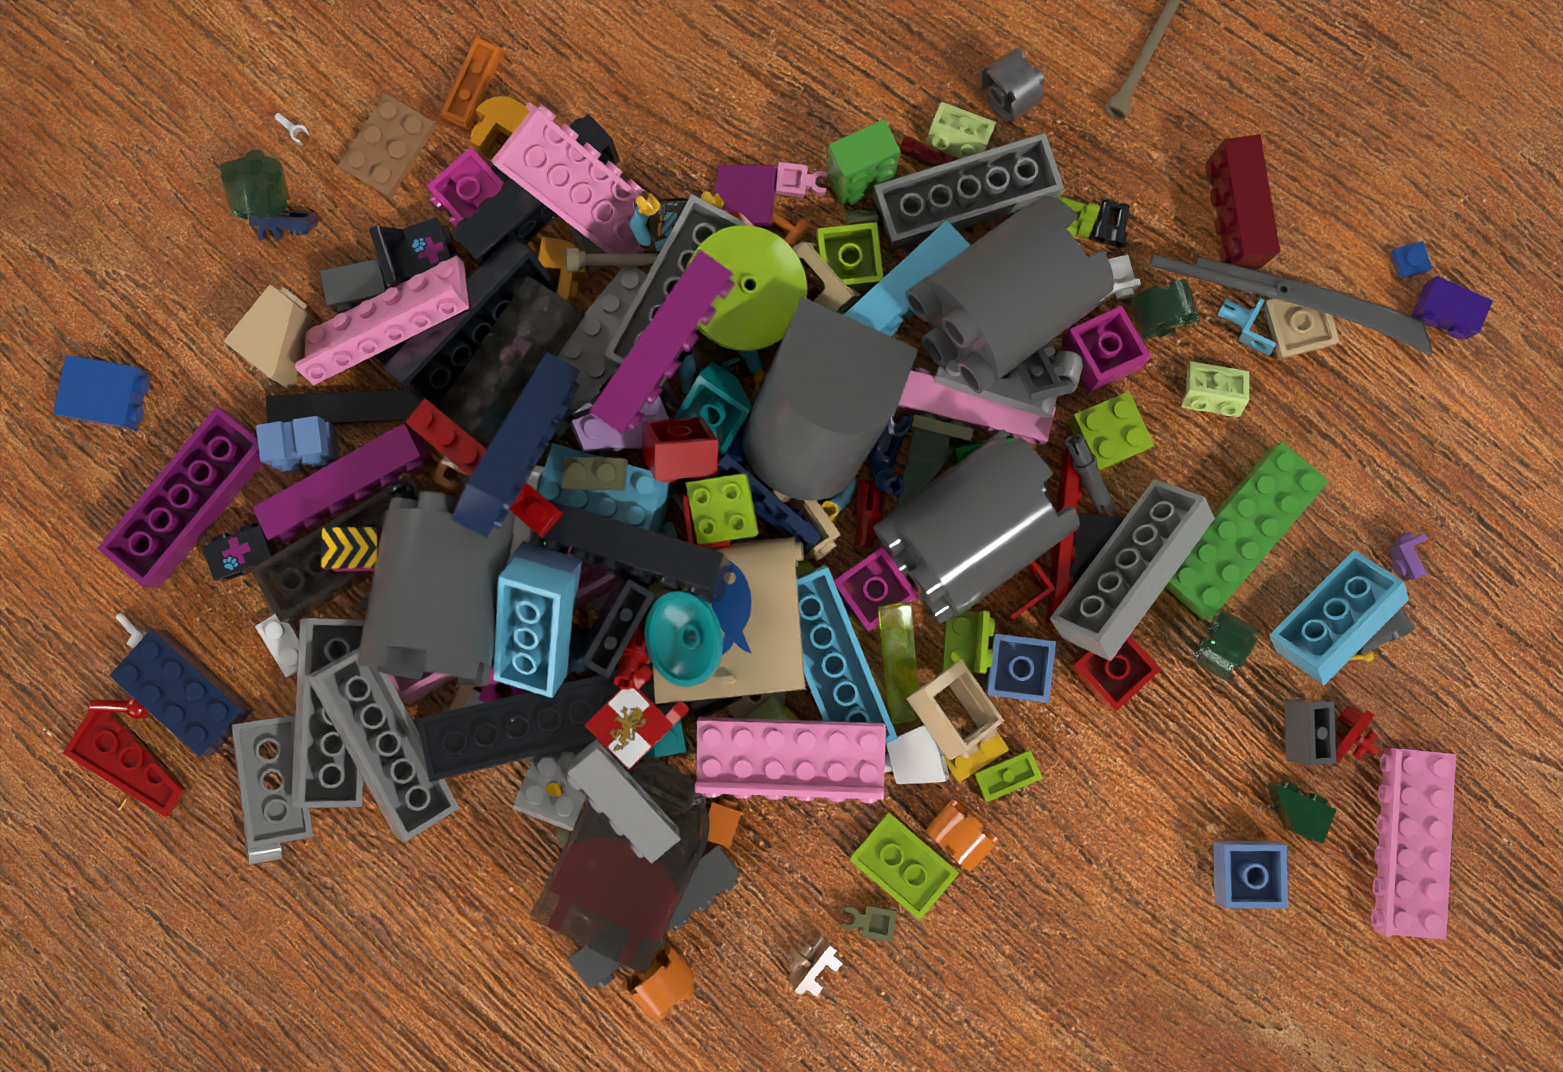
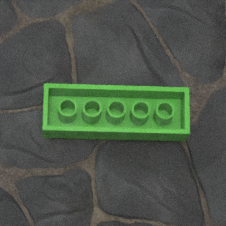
(1245, 529)

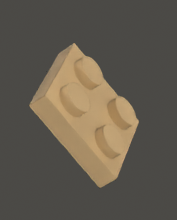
(1299, 328)

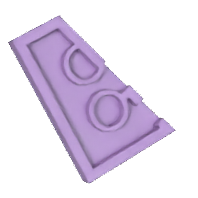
(597, 436)

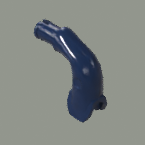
(884, 455)

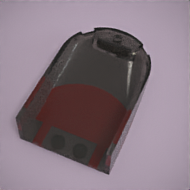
(612, 896)

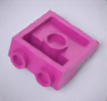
(464, 186)

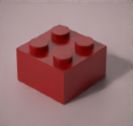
(679, 449)
(1116, 679)

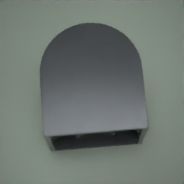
(823, 402)

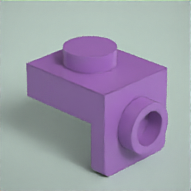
(1405, 559)

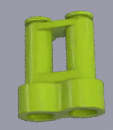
(1087, 216)

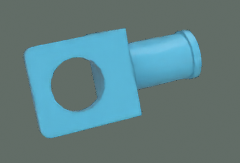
(1245, 318)

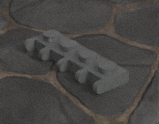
(1041, 376)

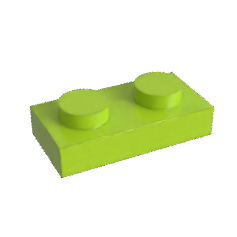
(1007, 776)

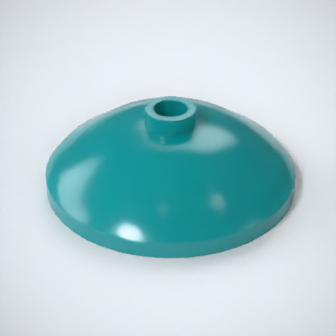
(683, 638)

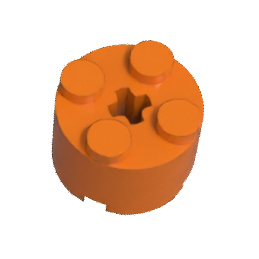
(961, 835)
(662, 985)

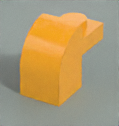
(497, 116)
(553, 258)

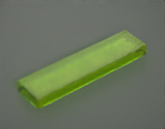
(899, 660)

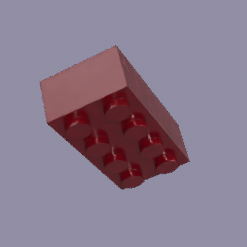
(1243, 202)

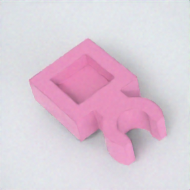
(794, 180)

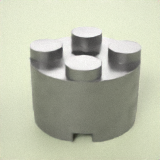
(1012, 85)

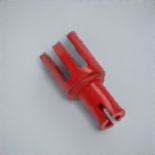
(868, 510)
(631, 660)

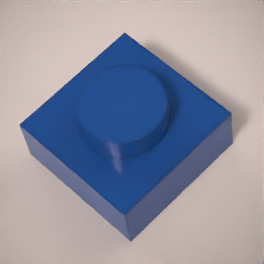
(1411, 260)

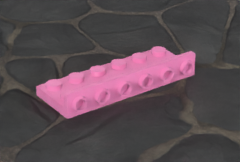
(571, 180)
(384, 321)
(790, 759)
(1414, 843)

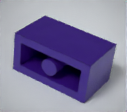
(1451, 308)

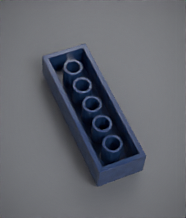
(517, 446)

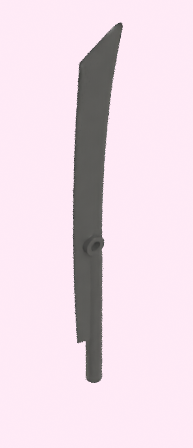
(1376, 317)

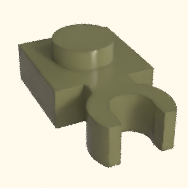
(875, 923)

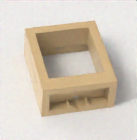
(973, 700)

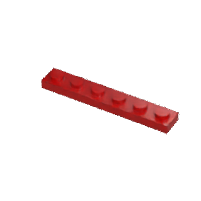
(467, 453)
(1064, 552)

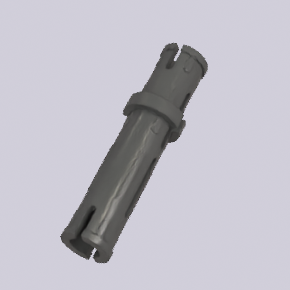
(1086, 465)

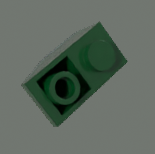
(1302, 814)

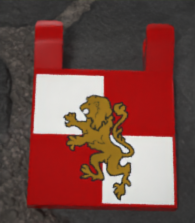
(632, 723)

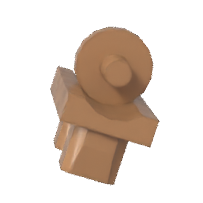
(809, 963)

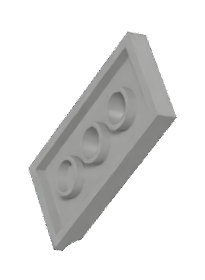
(1011, 390)
(535, 800)
(268, 813)

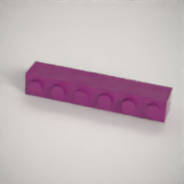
(342, 483)

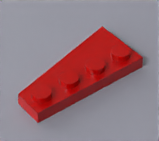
(122, 759)

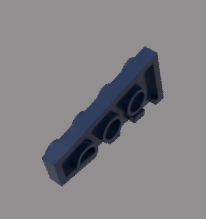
(771, 508)

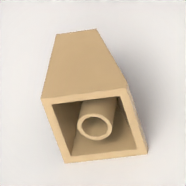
(273, 334)

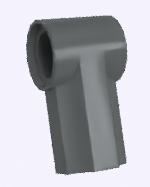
(1395, 628)

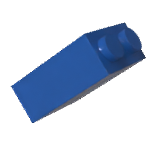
(101, 392)

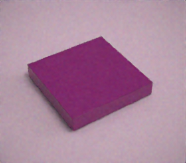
(748, 191)

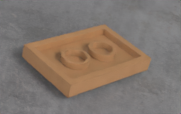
(387, 145)

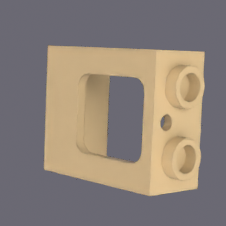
(836, 294)
(826, 542)

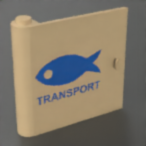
(756, 622)

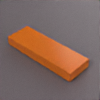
(471, 83)

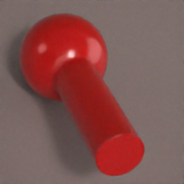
(130, 706)

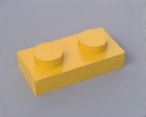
(986, 753)

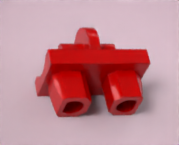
(1357, 723)

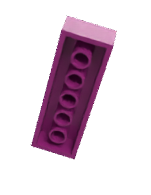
(663, 342)
(184, 499)

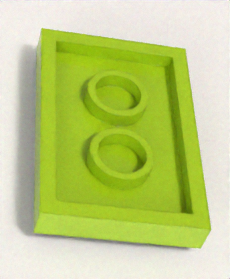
(903, 865)

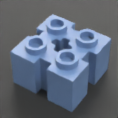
(297, 443)

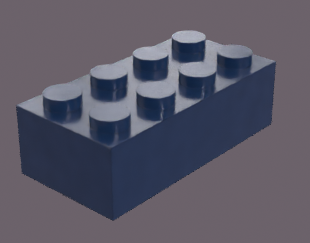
(181, 692)

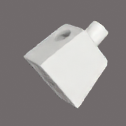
(916, 758)

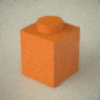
(723, 821)

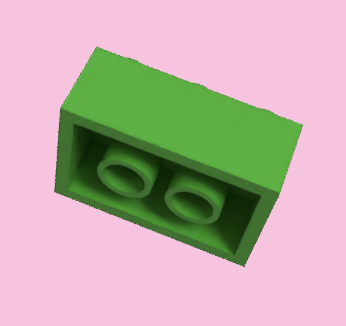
(862, 162)

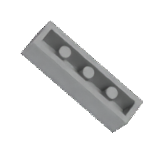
(623, 801)

